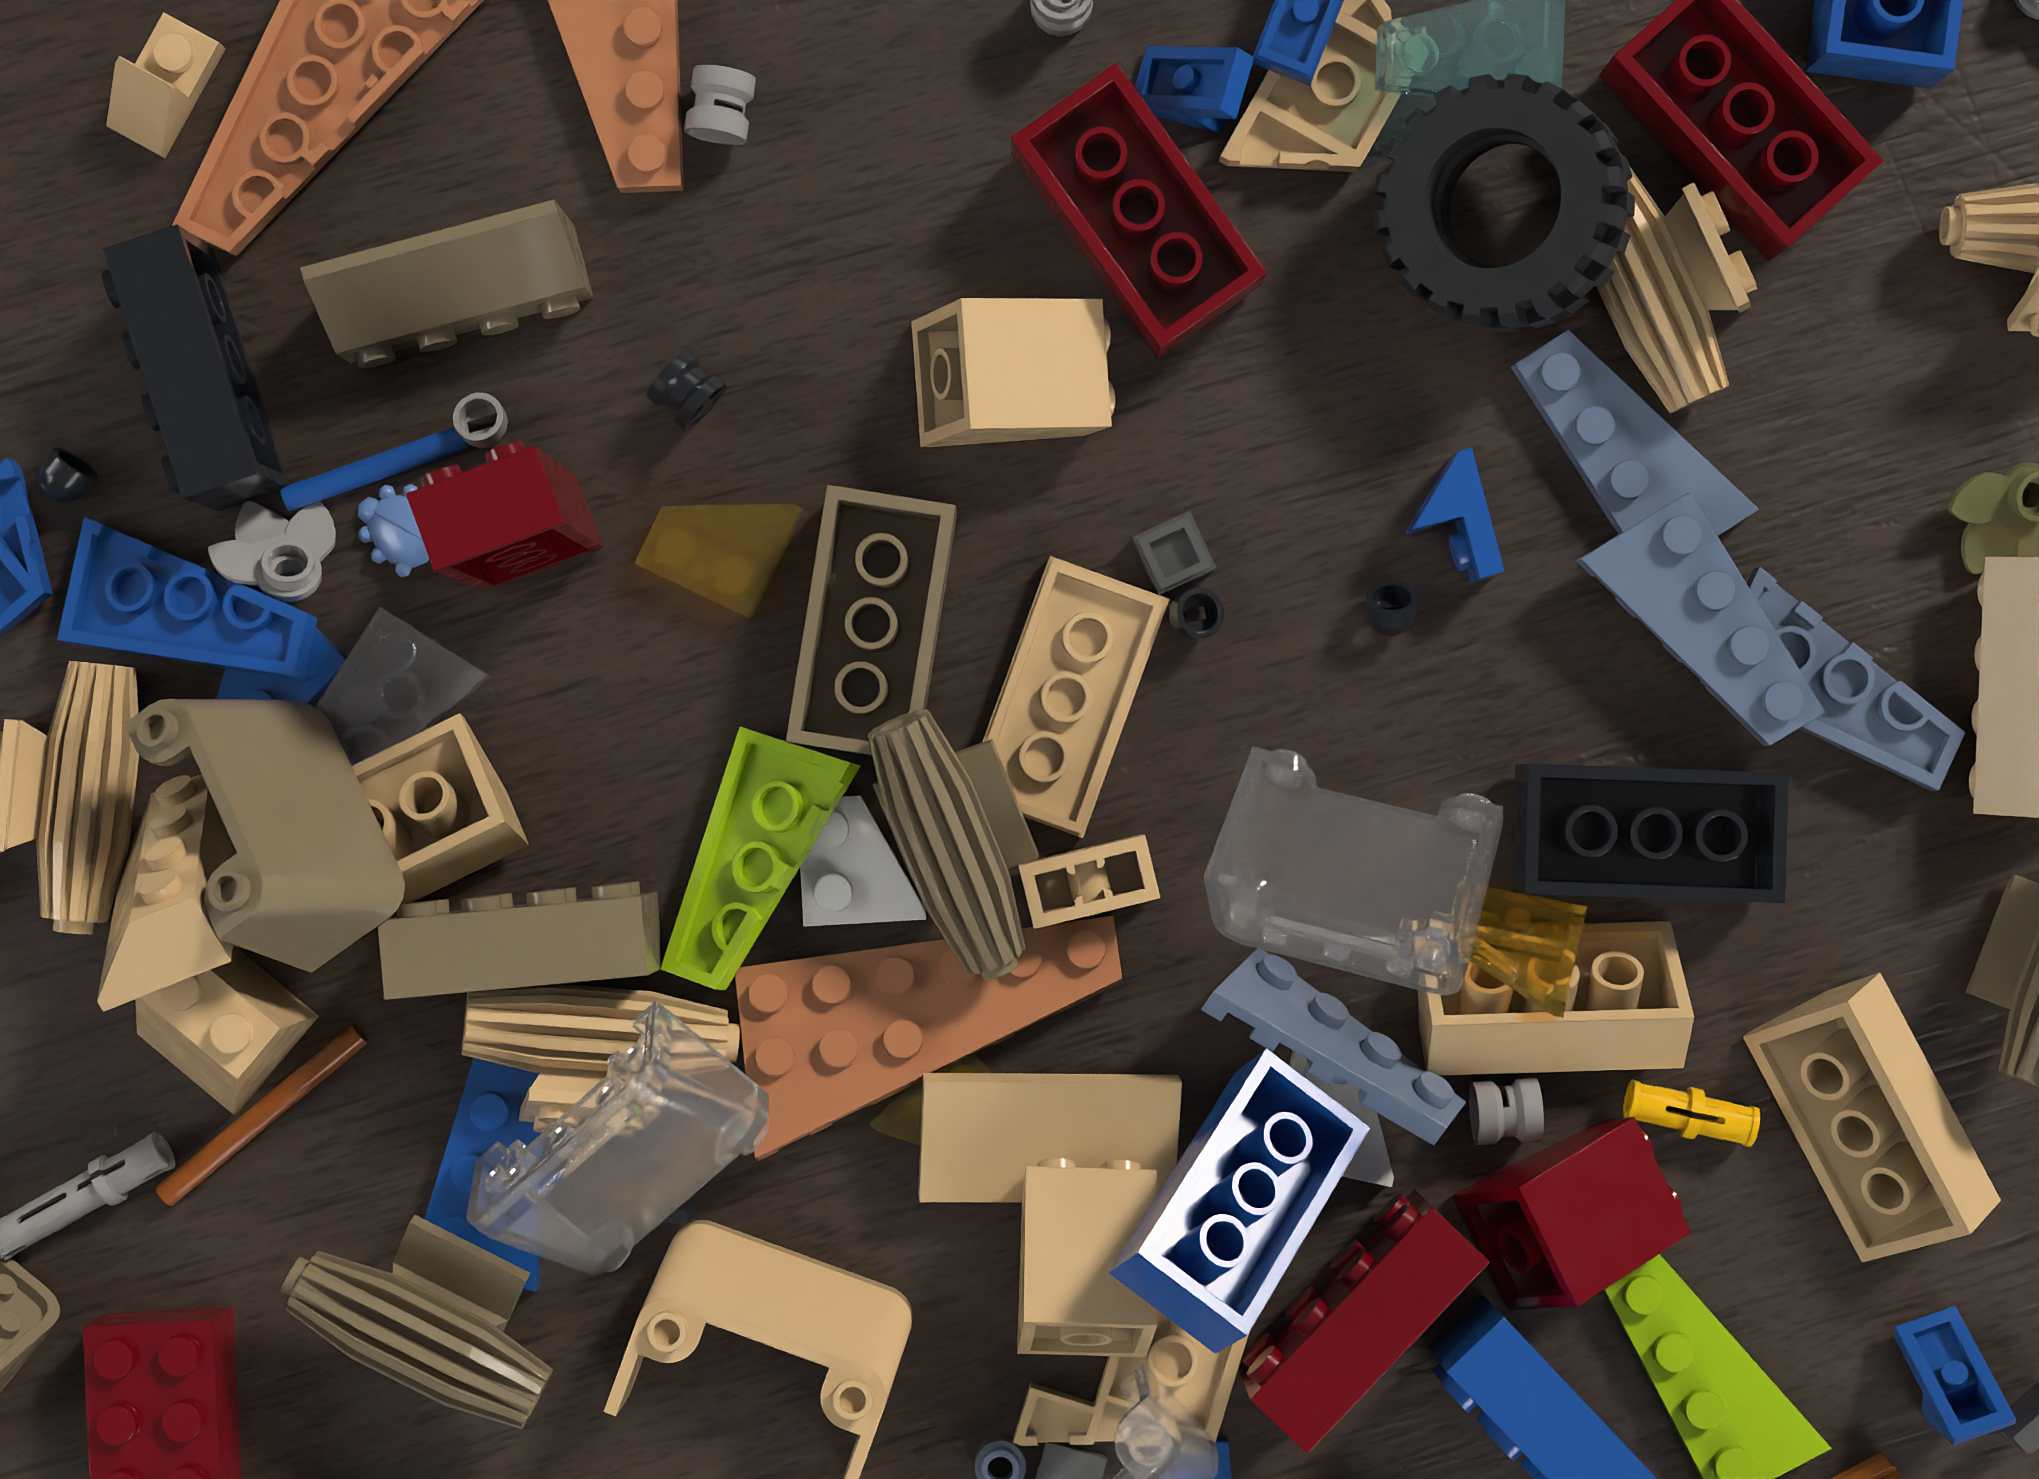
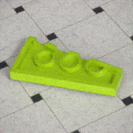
(754, 843)
(1709, 1386)

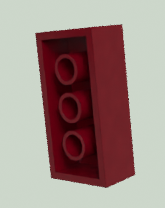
(1740, 119)
(1137, 210)
(502, 517)
(1359, 1319)
(163, 1395)

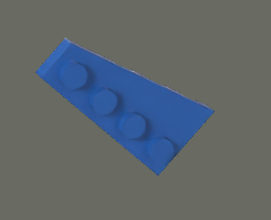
(163, 607)
(484, 1116)

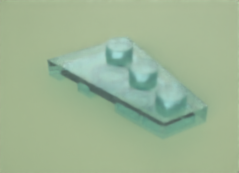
(1470, 40)

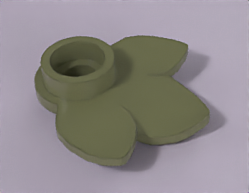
(1997, 516)

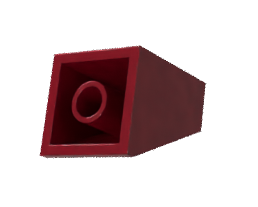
(1573, 1216)

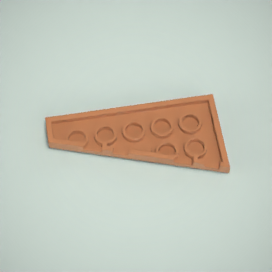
(631, 84)
(302, 99)
(872, 1021)

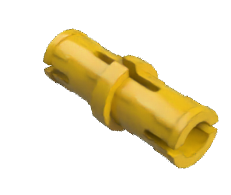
(1732, 1121)

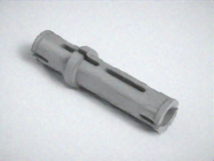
(103, 1183)

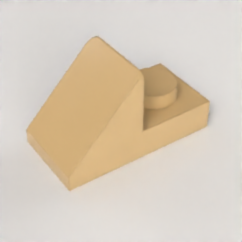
(163, 85)

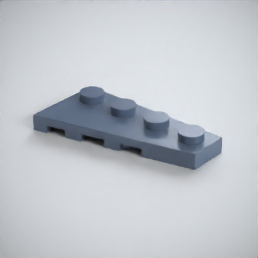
(1619, 442)
(1701, 609)
(1862, 703)
(1336, 1045)

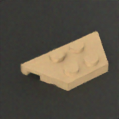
(1330, 120)

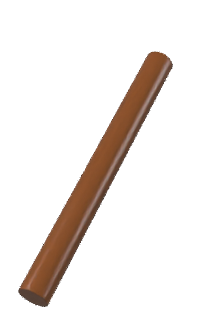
(262, 1114)

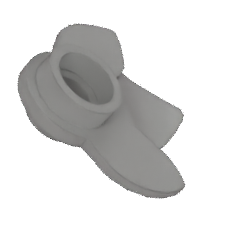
(272, 546)

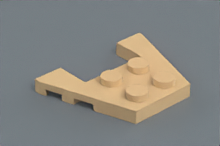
(1178, 1360)

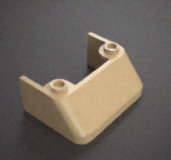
(784, 1303)

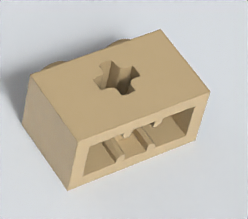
(1089, 881)

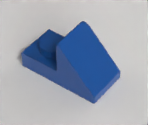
(1194, 84)
(1461, 500)
(1953, 1376)

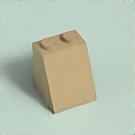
(1012, 370)
(225, 1027)
(1069, 1242)

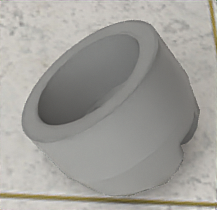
(478, 411)

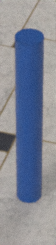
(372, 469)

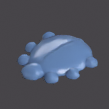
(392, 530)

